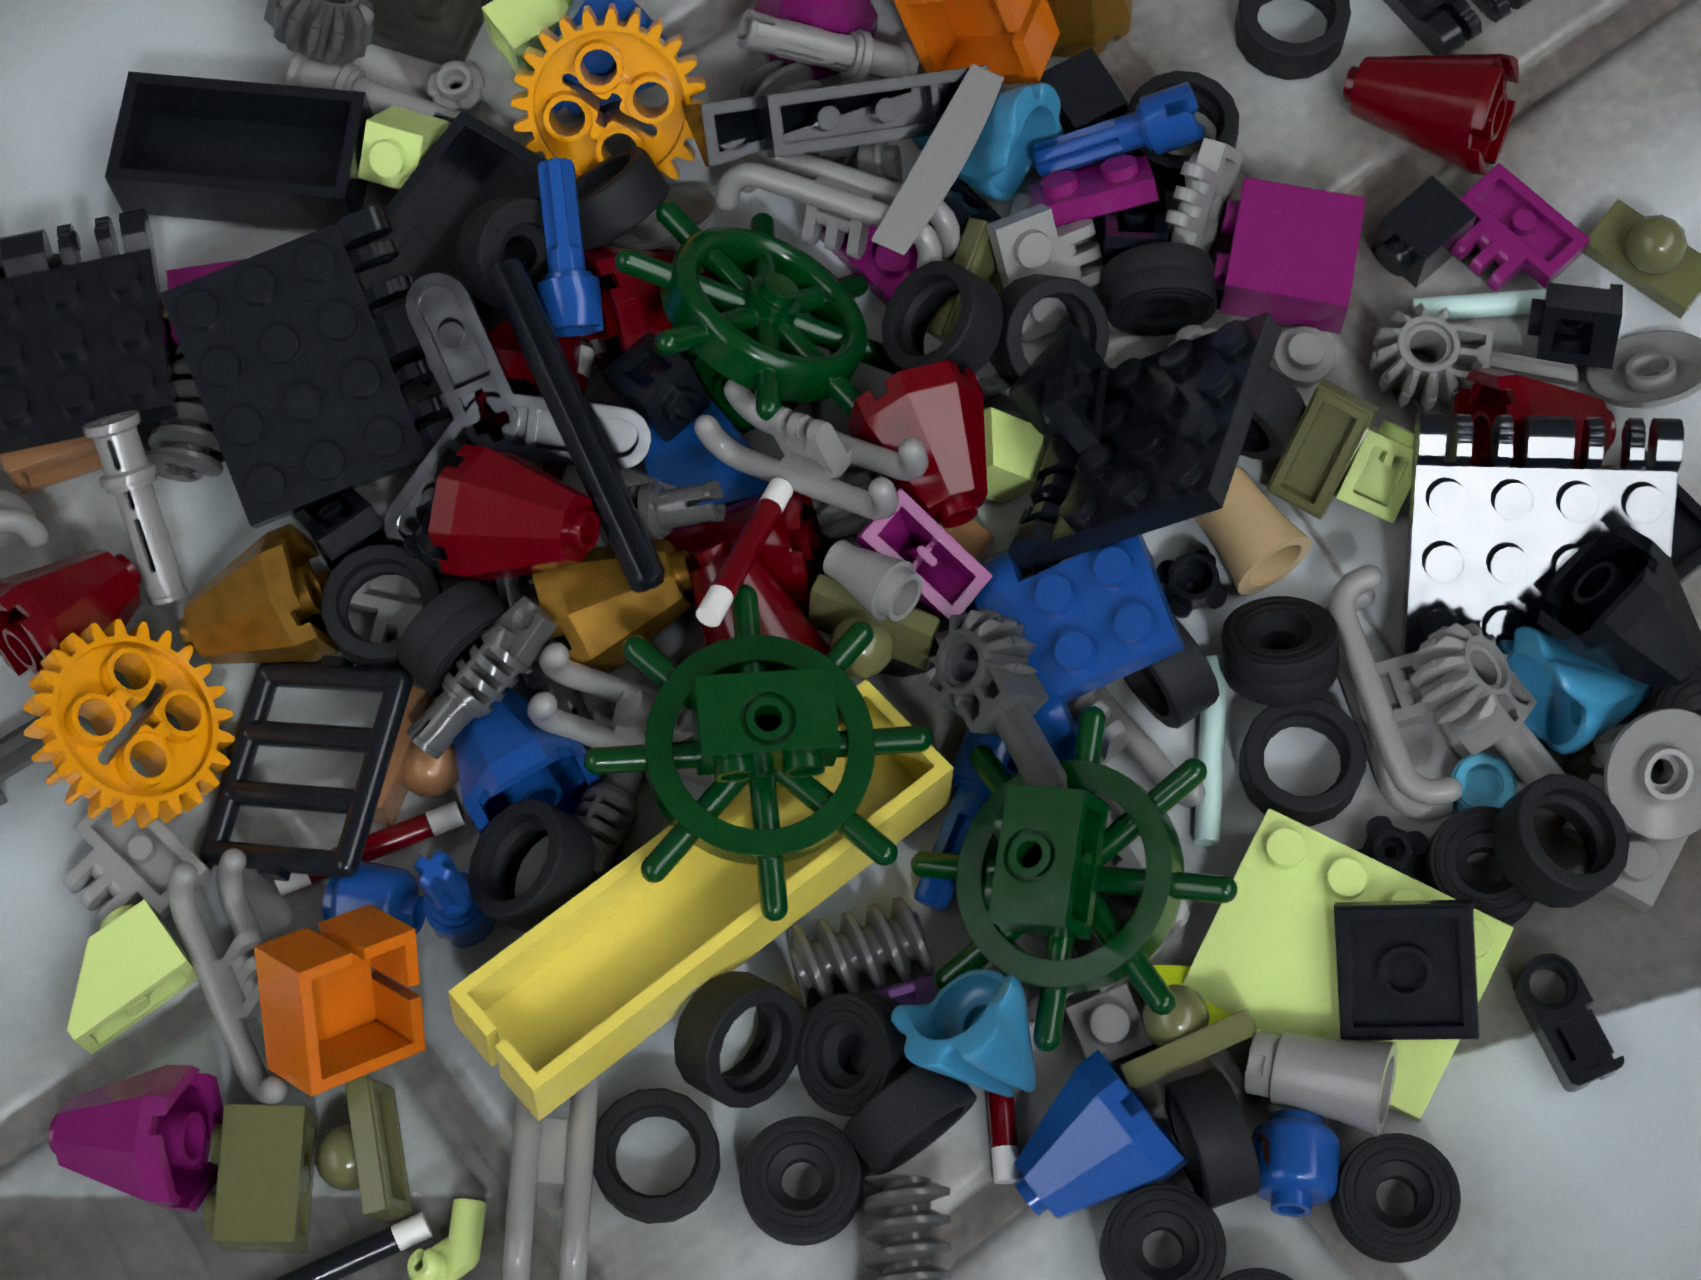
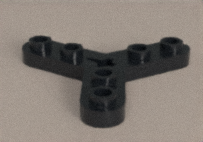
(467, 361)

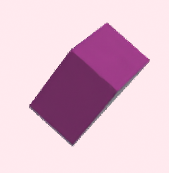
(947, 570)

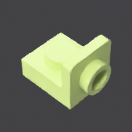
(1380, 472)

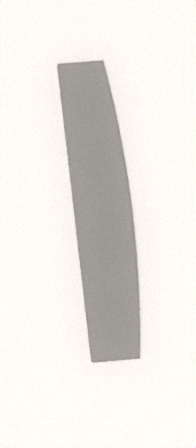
(940, 160)

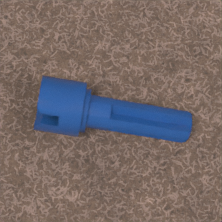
(1160, 122)
(568, 291)
(965, 804)
(449, 902)

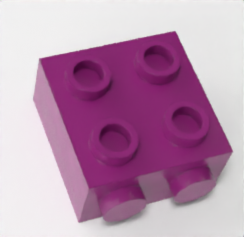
(1290, 254)

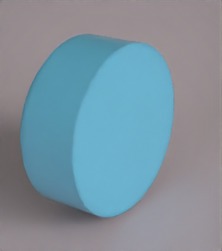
(1484, 781)

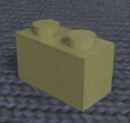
(262, 1178)

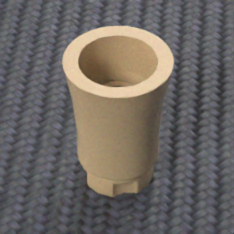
(1253, 537)

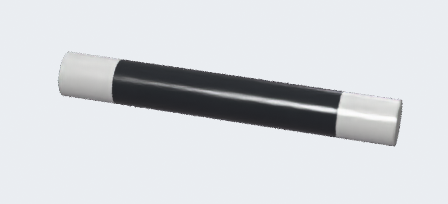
(365, 1251)

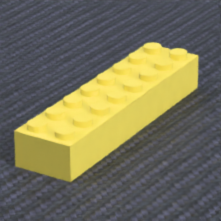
(637, 951)

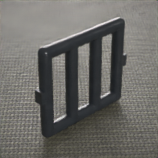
(359, 804)

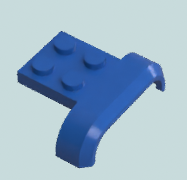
(1089, 624)

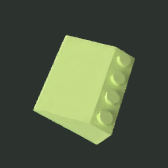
(1278, 944)

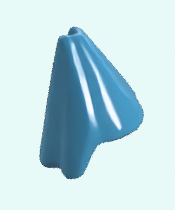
(1007, 140)
(1572, 694)
(973, 1032)

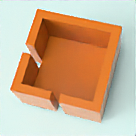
(1004, 34)
(327, 1010)

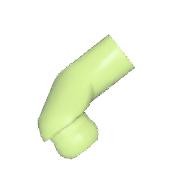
(456, 1253)

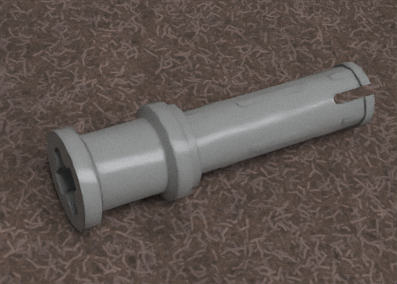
(852, 55)
(352, 78)
(131, 478)

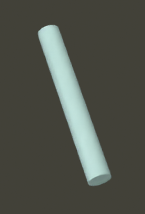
(1481, 304)
(1211, 753)

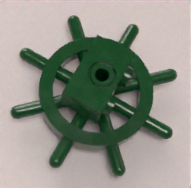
(759, 326)
(759, 718)
(1040, 870)

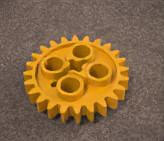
(639, 59)
(83, 683)

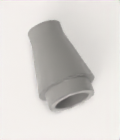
(876, 580)

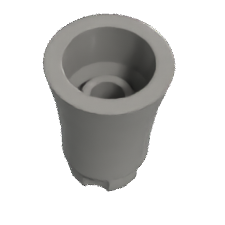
(1324, 1076)

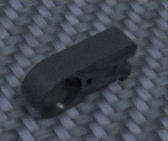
(1567, 1029)

